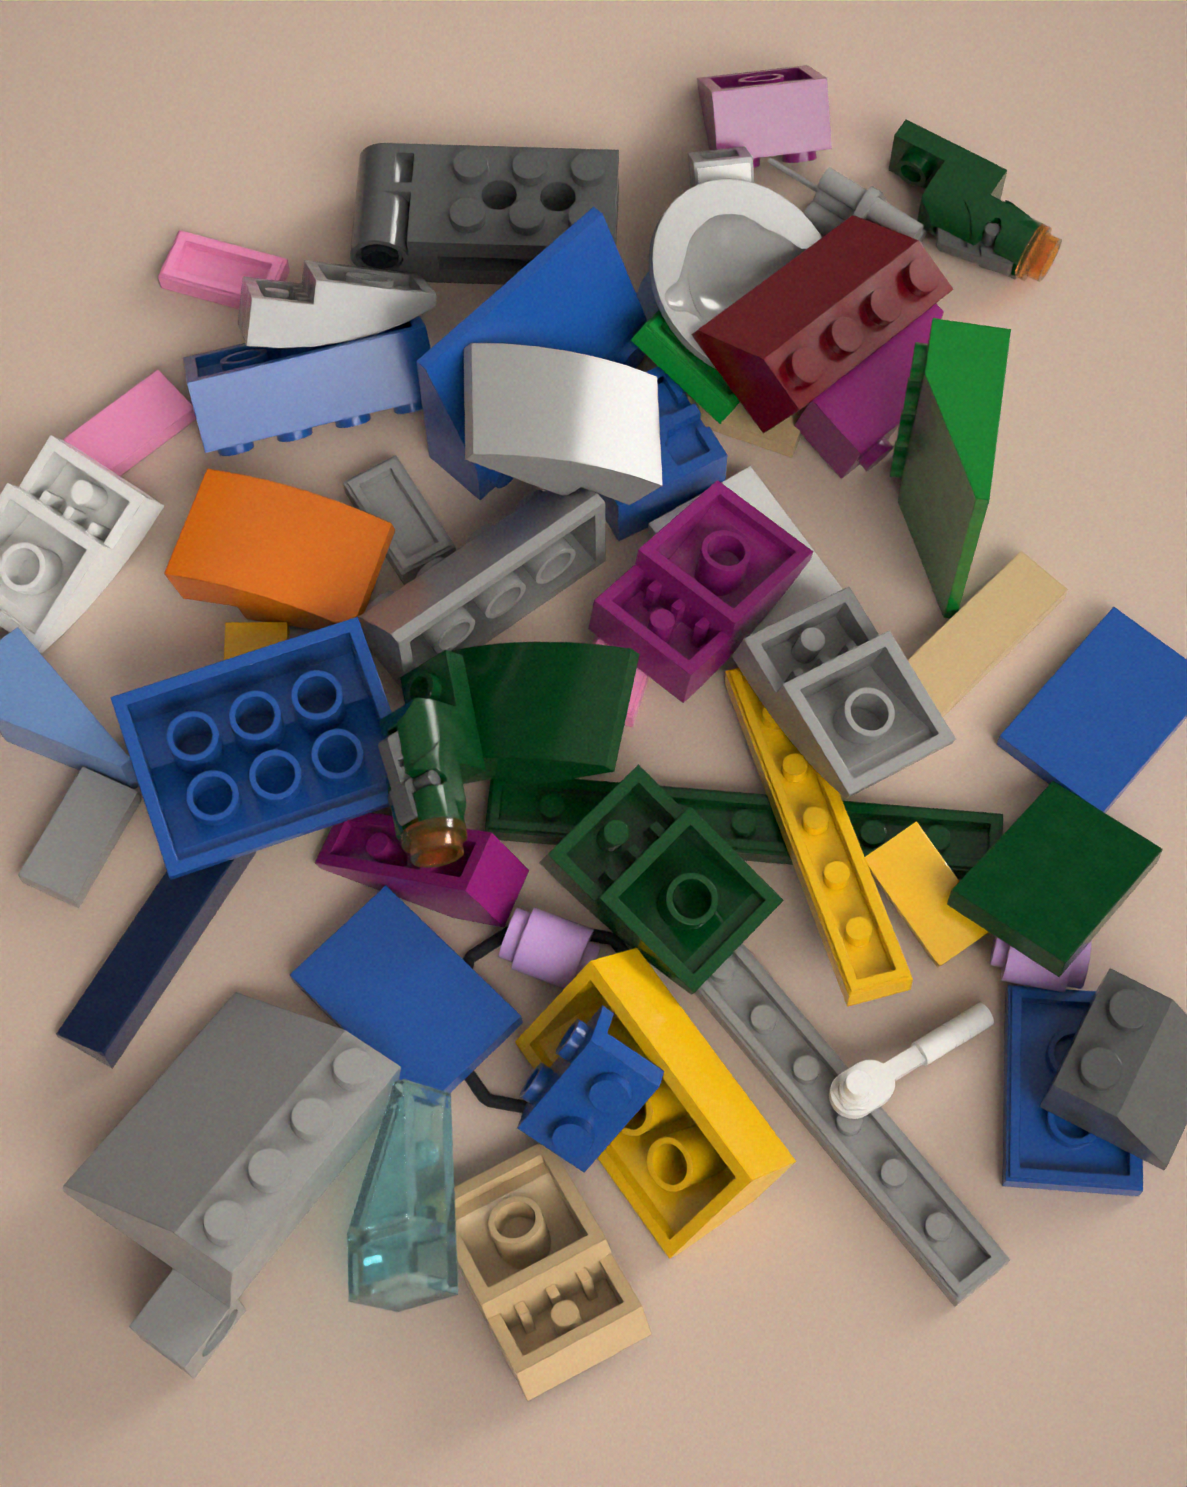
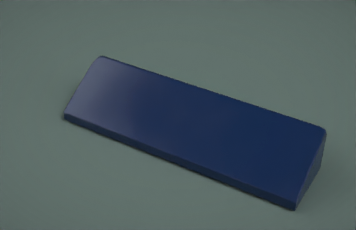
(147, 959)

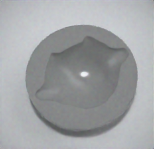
(717, 248)

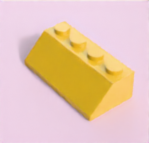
(699, 1139)

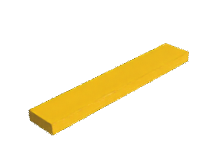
(824, 857)

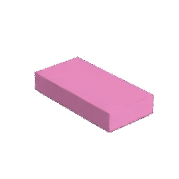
(216, 268)
(134, 424)

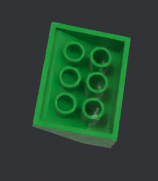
(950, 448)

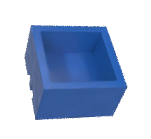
(689, 460)

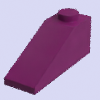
(863, 408)
(473, 888)

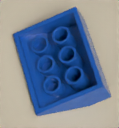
(564, 299)
(258, 747)

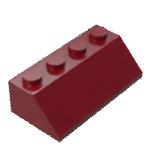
(820, 317)

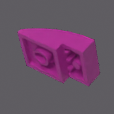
(699, 589)

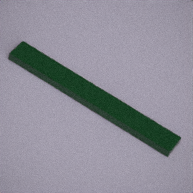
(742, 819)

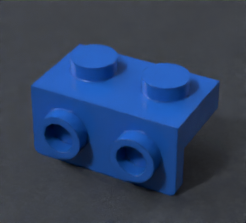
(586, 1092)

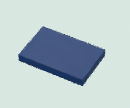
(1102, 712)
(407, 994)
(1037, 1144)

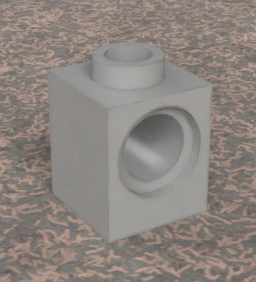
(185, 1322)

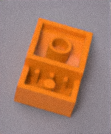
(278, 552)

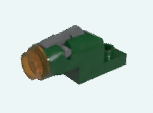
(966, 206)
(427, 756)

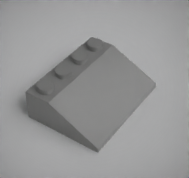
(237, 1142)

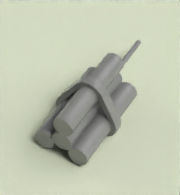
(841, 198)

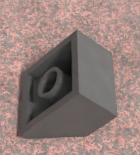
(1126, 1071)

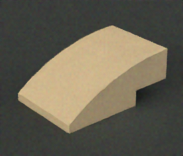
(542, 1271)

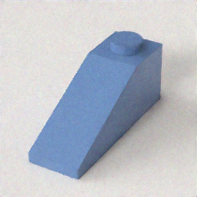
(49, 718)

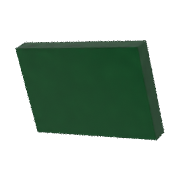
(1054, 878)

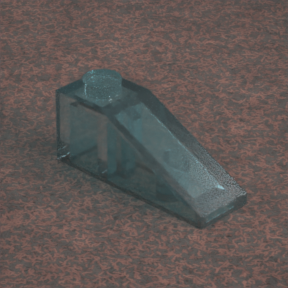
(405, 1212)

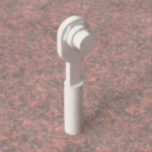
(872, 1083)

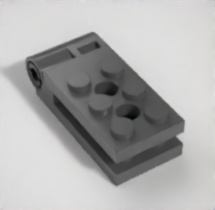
(474, 208)

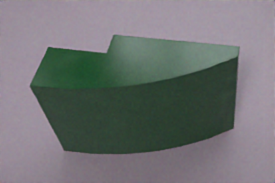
(549, 708)
(662, 880)

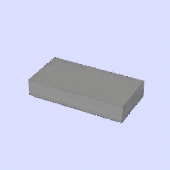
(393, 496)
(80, 837)

